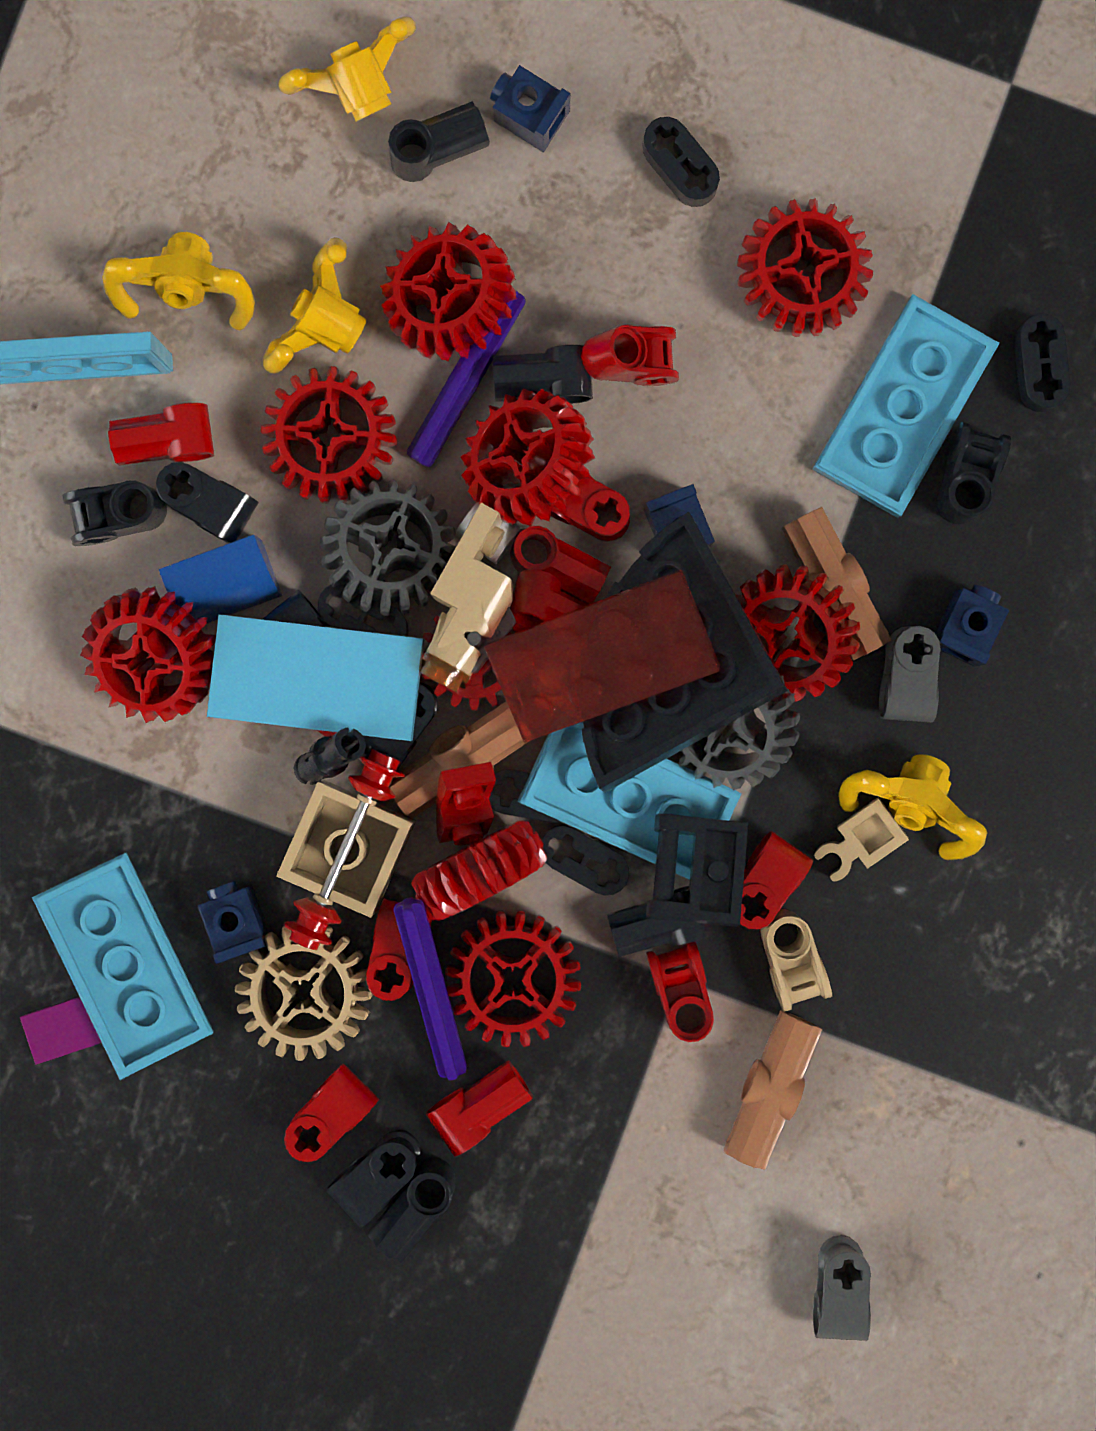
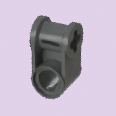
(910, 683)
(842, 1298)

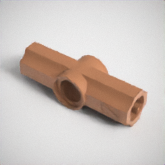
(820, 549)
(481, 742)
(772, 1090)

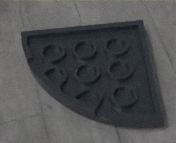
(659, 726)

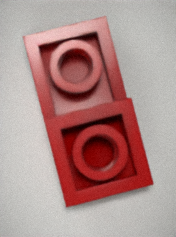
(464, 803)

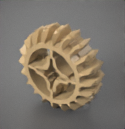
(276, 1025)

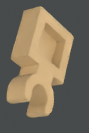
(867, 835)

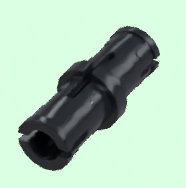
(329, 756)

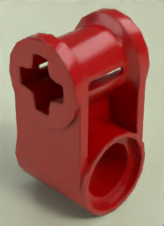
(632, 355)
(583, 508)
(774, 874)
(387, 950)
(682, 987)
(333, 1109)

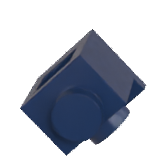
(535, 122)
(672, 506)
(955, 633)
(251, 923)

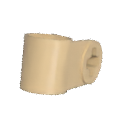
(795, 968)

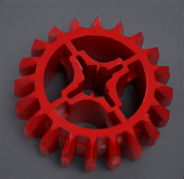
(825, 261)
(430, 273)
(304, 431)
(543, 462)
(809, 641)
(136, 667)
(479, 870)
(531, 996)

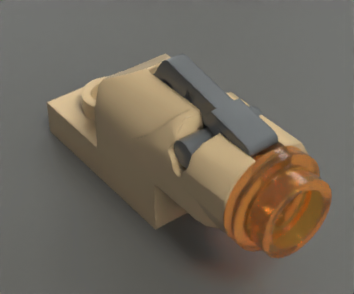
(477, 604)

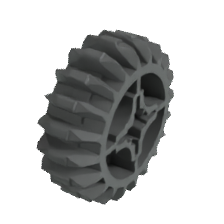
(371, 539)
(747, 732)

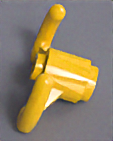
(355, 73)
(179, 278)
(319, 314)
(919, 801)

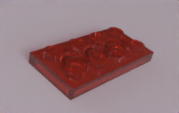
(603, 656)

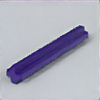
(458, 392)
(430, 987)

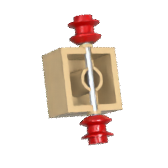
(345, 849)

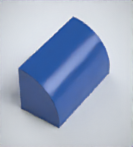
(223, 579)

